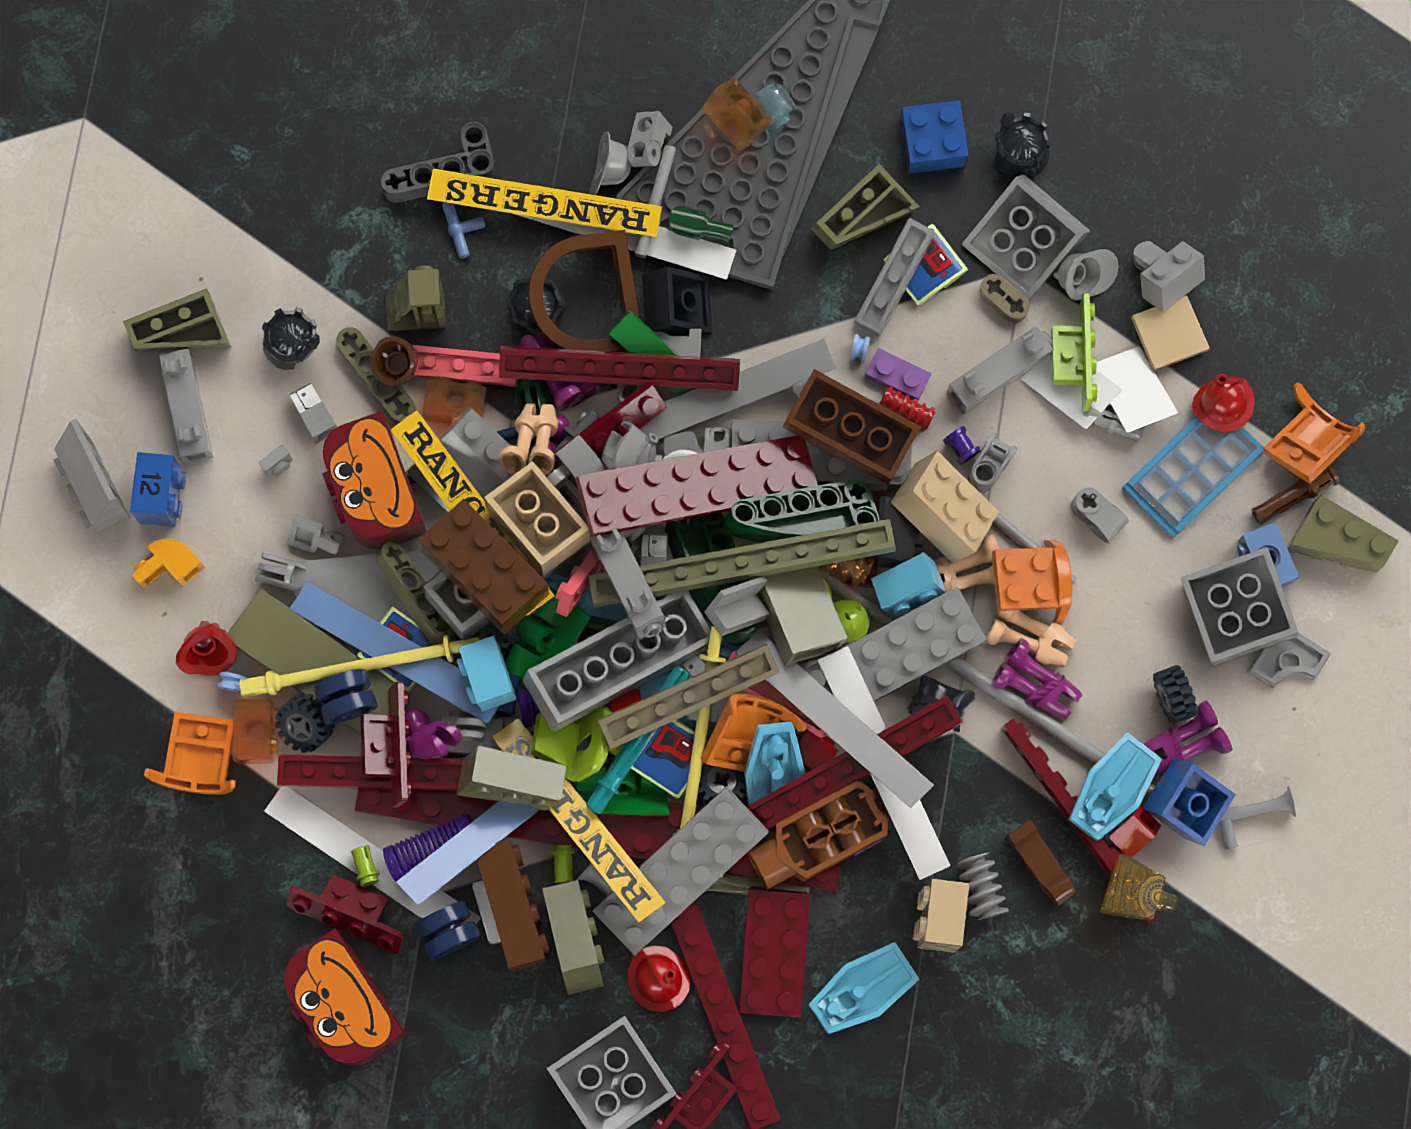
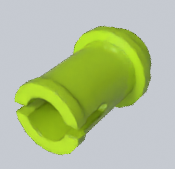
(563, 863)
(365, 867)

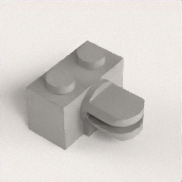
(1168, 275)
(473, 731)

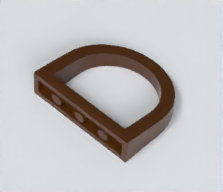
(618, 244)

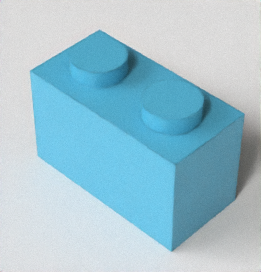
(908, 585)
(486, 674)

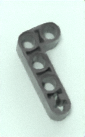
(463, 162)

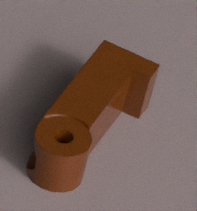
(1041, 863)

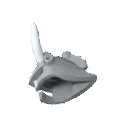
(634, 448)

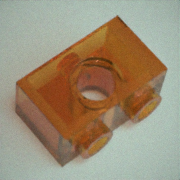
(737, 114)
(439, 392)
(245, 715)

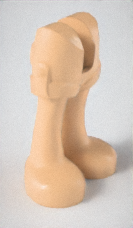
(530, 426)
(980, 557)
(1042, 647)

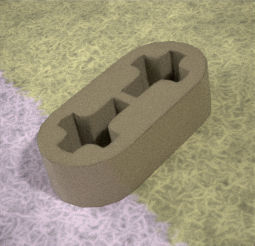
(1009, 293)

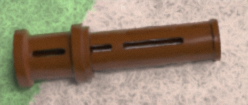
(1294, 494)

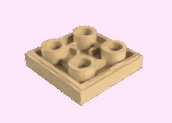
(1170, 334)

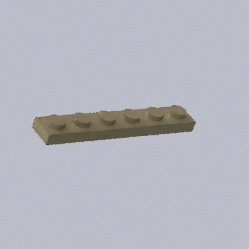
(688, 696)

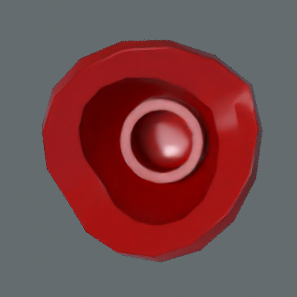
(1224, 403)
(206, 651)
(658, 979)

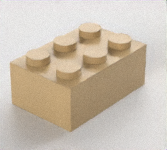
(945, 507)
(537, 518)
(942, 915)

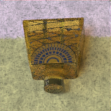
(1136, 891)

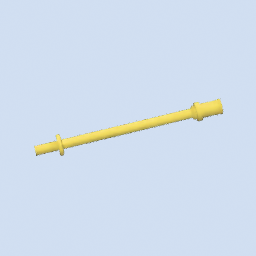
(712, 660)
(273, 682)

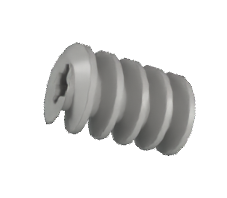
(981, 886)

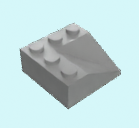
(1240, 606)
(612, 1079)

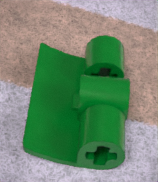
(544, 636)
(635, 794)

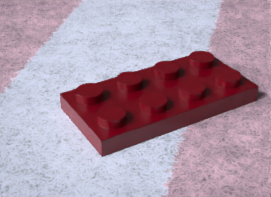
(774, 953)

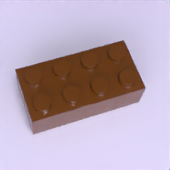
(851, 427)
(483, 566)
(511, 908)

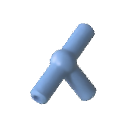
(457, 229)

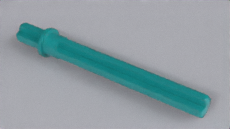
(627, 756)

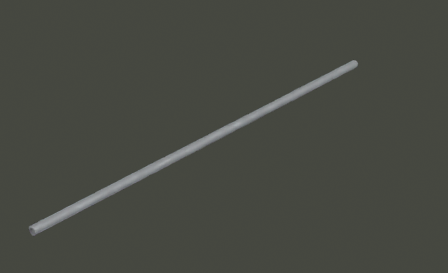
(978, 678)

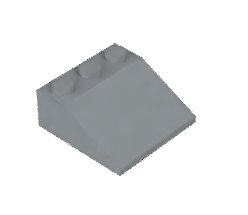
(1025, 236)
(475, 450)
(88, 479)

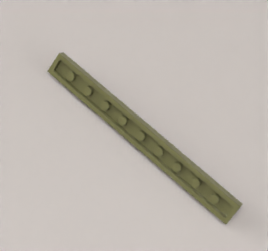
(756, 560)

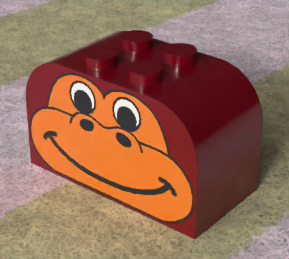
(370, 483)
(340, 1002)

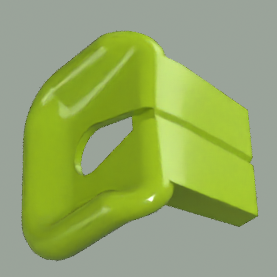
(562, 745)

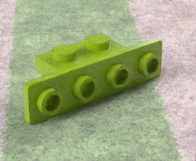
(1072, 354)

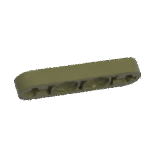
(369, 378)
(410, 595)

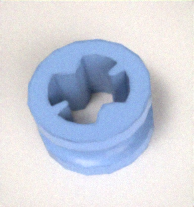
(859, 348)
(230, 682)

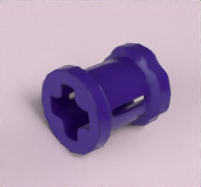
(961, 445)

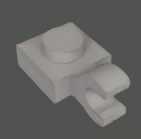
(309, 536)

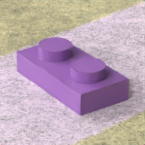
(898, 374)

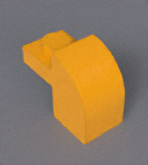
(169, 556)

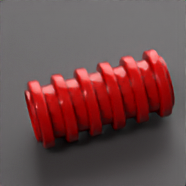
(908, 408)

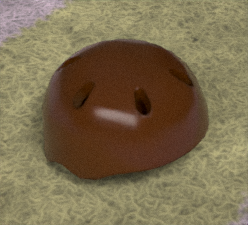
(398, 363)

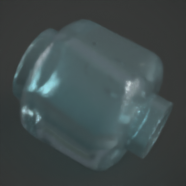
(776, 103)

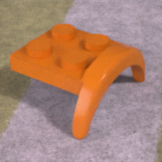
(1311, 439)
(1033, 579)
(736, 729)
(197, 755)

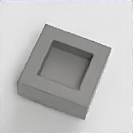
(276, 461)

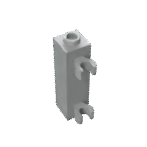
(1000, 369)
(186, 405)
(579, 459)
(629, 583)

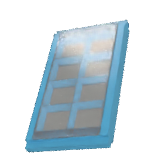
(1191, 473)

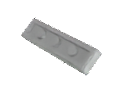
(894, 277)

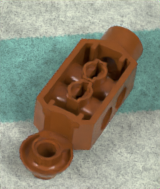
(822, 835)

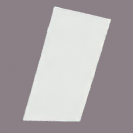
(1142, 395)
(1069, 397)

